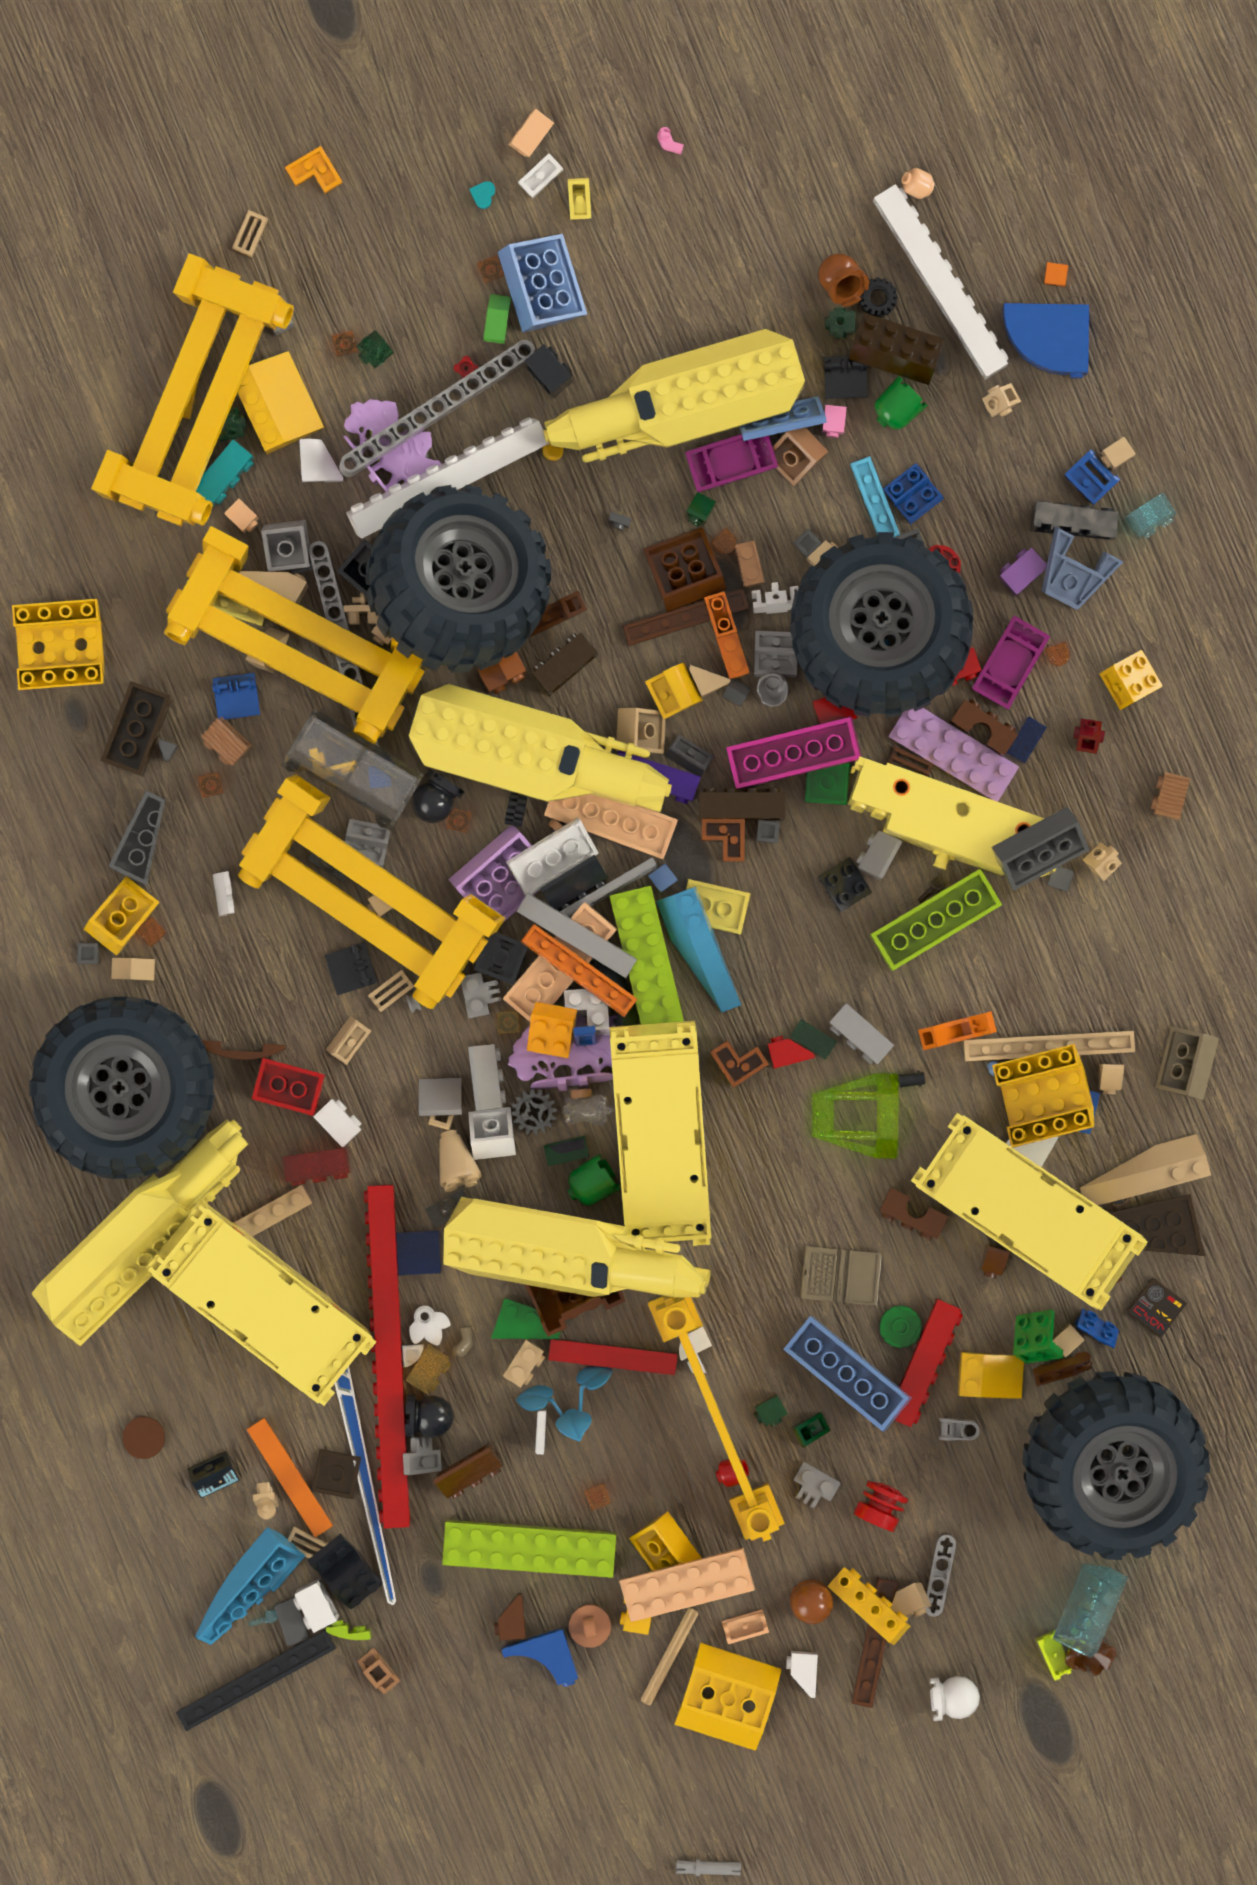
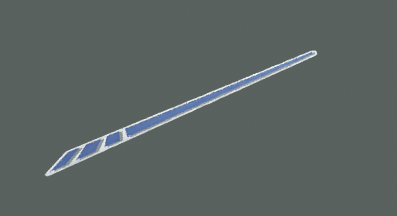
(355, 1437)

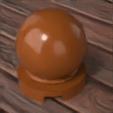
(842, 279)
(811, 1601)

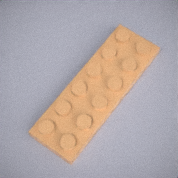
(618, 822)
(545, 982)
(687, 1584)

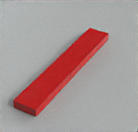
(612, 1356)

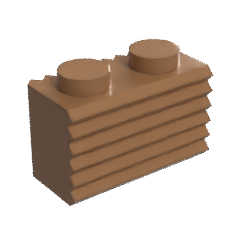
(749, 564)
(226, 741)
(1170, 795)

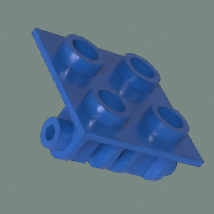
(236, 696)
(1104, 1331)

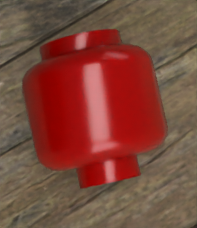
(726, 1473)

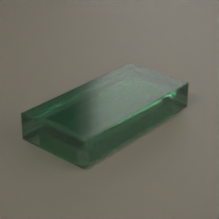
(813, 1039)

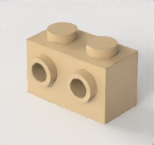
(523, 1363)

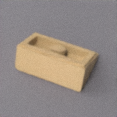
(348, 1040)

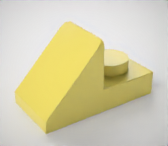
(579, 198)

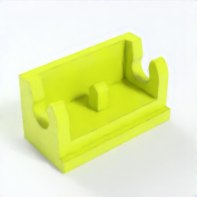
(1053, 1655)

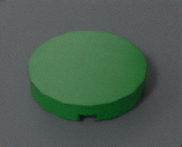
(900, 1326)

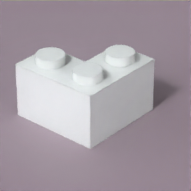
(589, 1006)

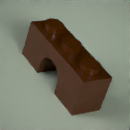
(1000, 735)
(929, 1223)

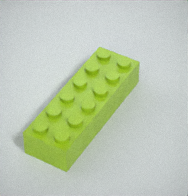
(935, 919)

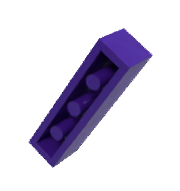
(682, 782)

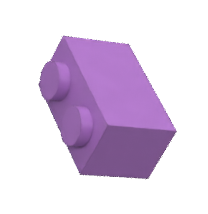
(1023, 571)

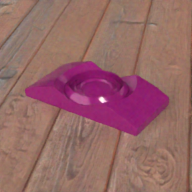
(730, 461)
(1010, 662)

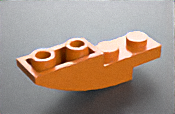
(726, 635)

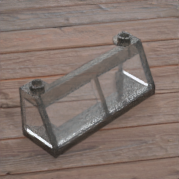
(353, 767)

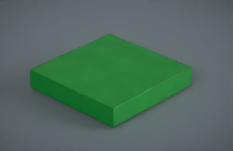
(828, 785)

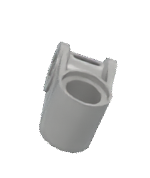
(956, 1429)

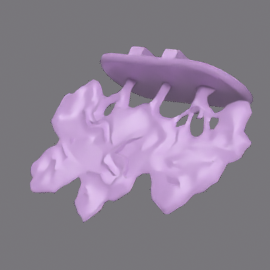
(401, 462)
(579, 1057)

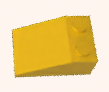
(121, 915)
(990, 1375)

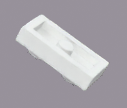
(540, 176)

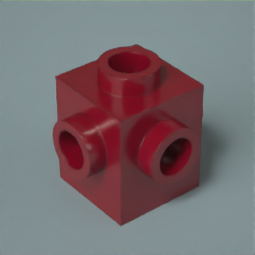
(1088, 735)

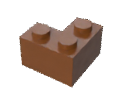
(506, 671)
(731, 833)
(736, 1068)

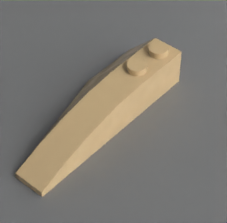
(1152, 1170)

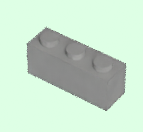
(860, 1034)

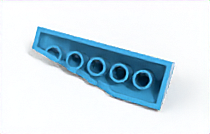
(697, 944)
(255, 1574)

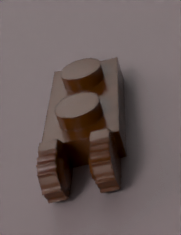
(1062, 1369)

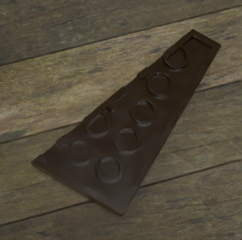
(1166, 1225)

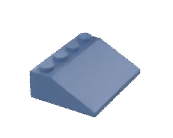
(542, 282)

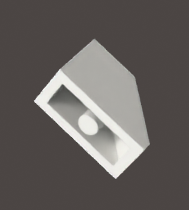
(804, 1670)

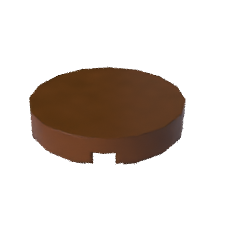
(143, 1437)

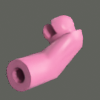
(667, 142)

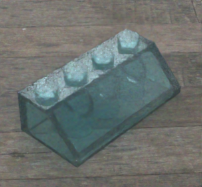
(1090, 1608)

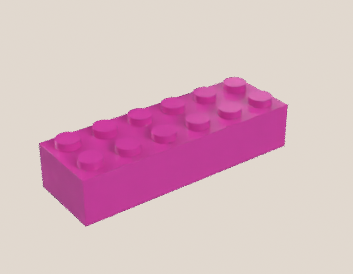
(794, 753)

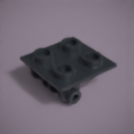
(844, 378)
(844, 884)
(351, 968)

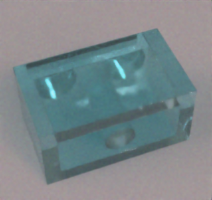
(1150, 516)

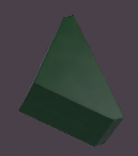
(811, 1429)

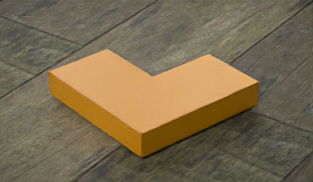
(317, 165)

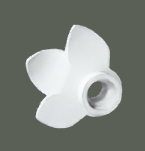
(429, 1329)

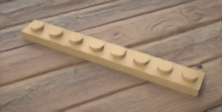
(1024, 1046)
(274, 1211)

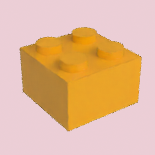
(551, 1030)

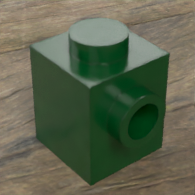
(770, 1411)

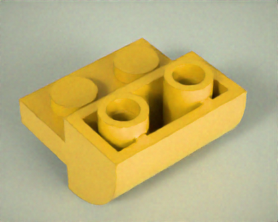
(674, 690)

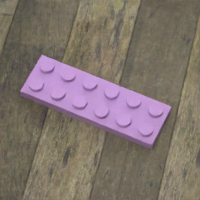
(954, 752)

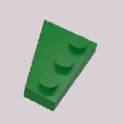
(519, 1322)

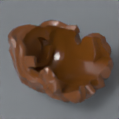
(1096, 1663)

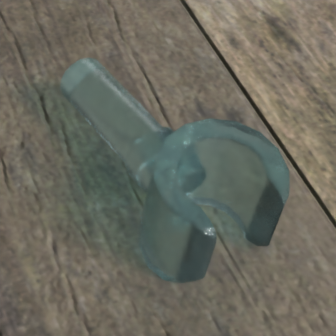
(271, 1616)

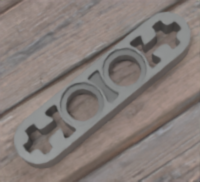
(943, 1575)

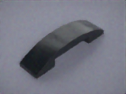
(631, 1017)

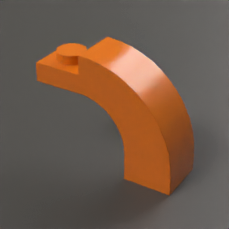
(957, 1030)

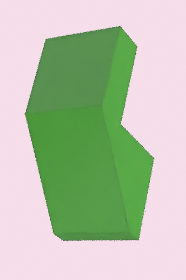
(497, 318)

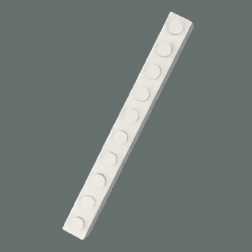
(940, 281)
(456, 471)

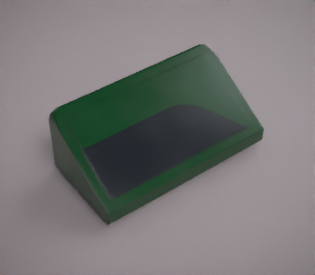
(566, 1151)

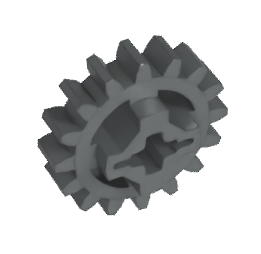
(525, 1116)

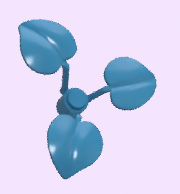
(573, 1422)

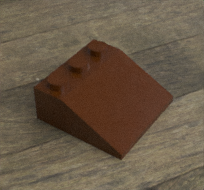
(684, 569)
(468, 1471)

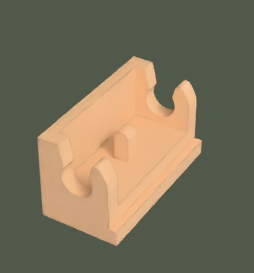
(531, 133)
(745, 1626)

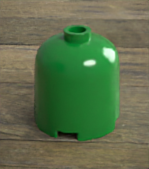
(898, 405)
(592, 1182)

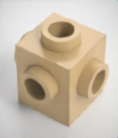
(1001, 400)
(1102, 861)

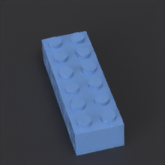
(847, 1373)

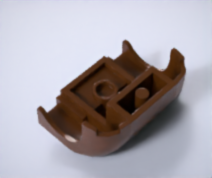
(558, 1306)

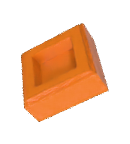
(1055, 274)

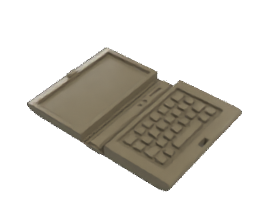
(841, 1275)

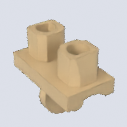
(353, 611)
(265, 1501)

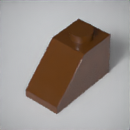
(994, 1261)
(511, 1621)

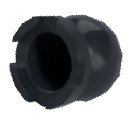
(434, 799)
(429, 1416)

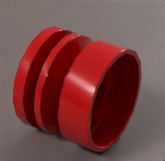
(881, 1505)

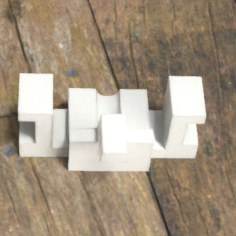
(773, 605)

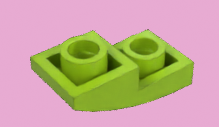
(342, 1630)

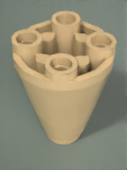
(456, 1163)

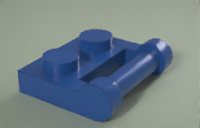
(1087, 482)

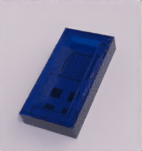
(1026, 740)

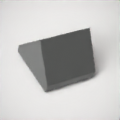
(736, 692)
(167, 749)

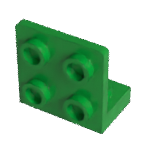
(1035, 1337)

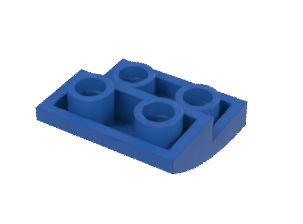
(913, 493)

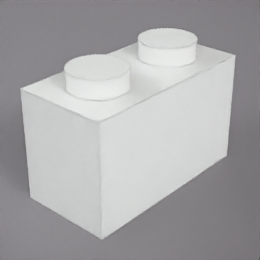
(338, 1122)

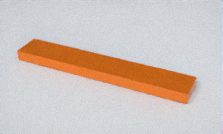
(579, 970)
(289, 1477)

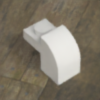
(699, 1341)

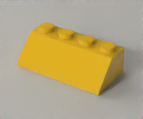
(663, 1543)

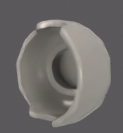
(773, 689)

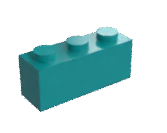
(225, 473)

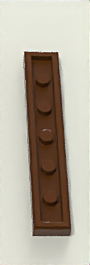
(679, 619)
(872, 1653)

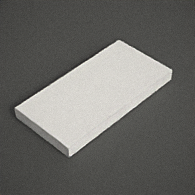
(552, 857)

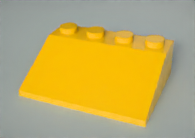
(278, 402)

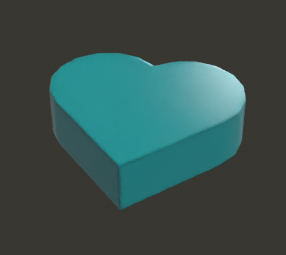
(482, 194)

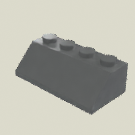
(1040, 848)

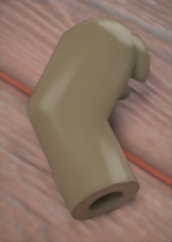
(465, 1344)

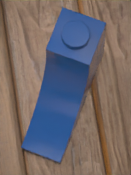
(551, 1651)

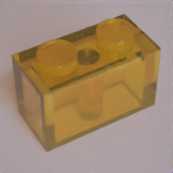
(428, 1368)

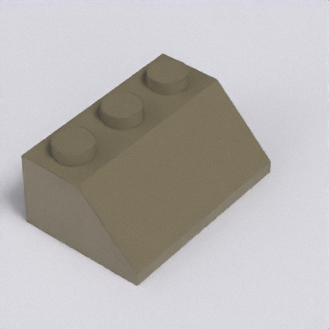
(1187, 1062)

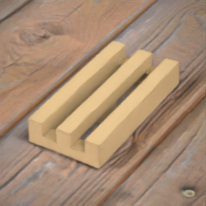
(258, 235)
(387, 983)
(296, 1530)

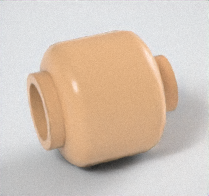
(917, 183)

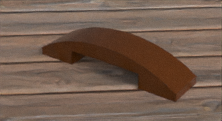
(560, 612)
(268, 1050)

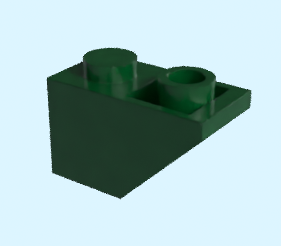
(700, 509)

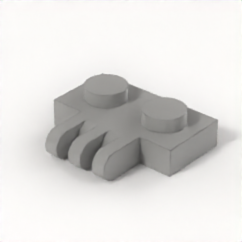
(478, 994)
(422, 1457)
(815, 1484)

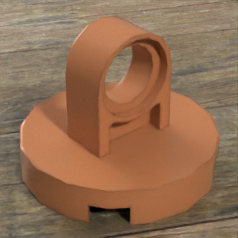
(589, 1625)

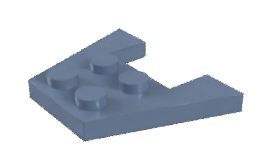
(1071, 580)

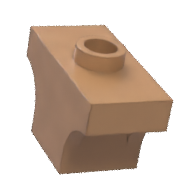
(378, 1671)

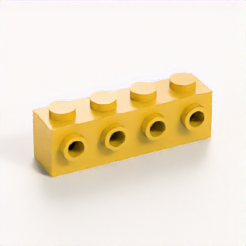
(869, 1606)

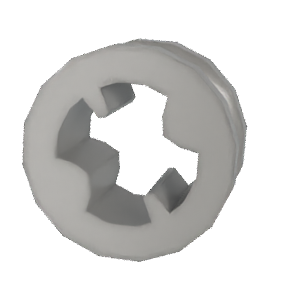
(413, 1004)

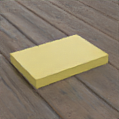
(723, 905)

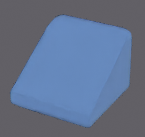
(663, 878)

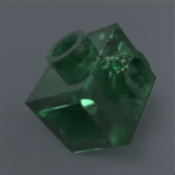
(840, 315)
(374, 349)
(233, 426)

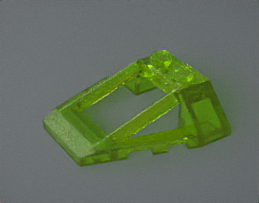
(887, 1115)

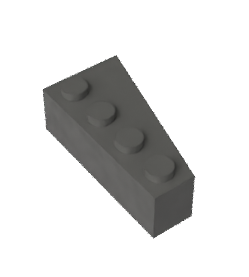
(138, 843)

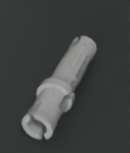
(707, 1867)

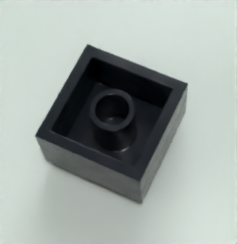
(549, 371)

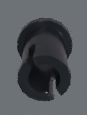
(912, 1079)

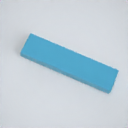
(874, 496)

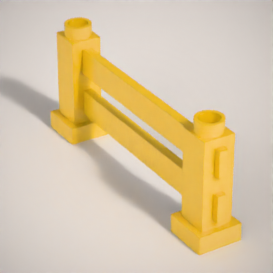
(218, 292)
(214, 575)
(290, 821)
(756, 1507)

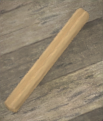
(669, 1656)

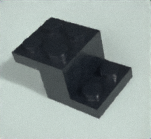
(345, 1571)

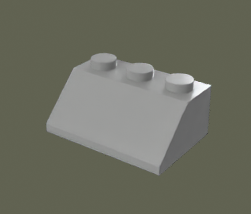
(486, 1077)

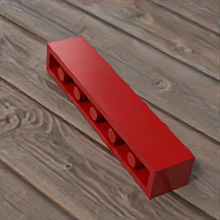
(926, 1357)

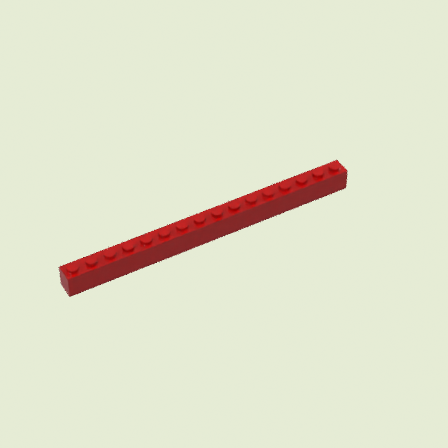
(388, 1355)

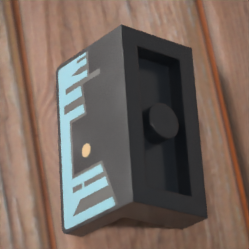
(212, 1474)

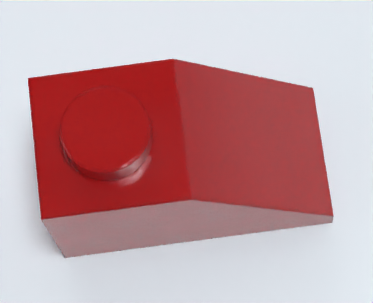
(787, 1052)

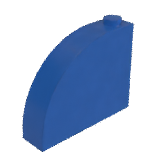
(1050, 336)

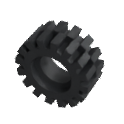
(891, 298)
(515, 809)

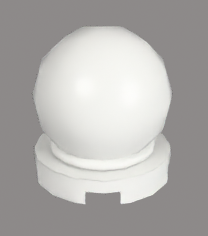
(955, 1697)

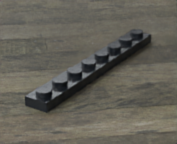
(256, 1680)

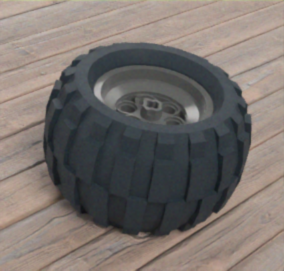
(481, 545)
(875, 675)
(175, 1089)
(1145, 1500)

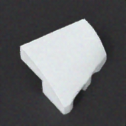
(317, 463)
(223, 893)

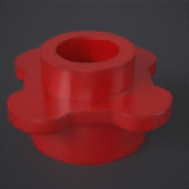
(465, 362)

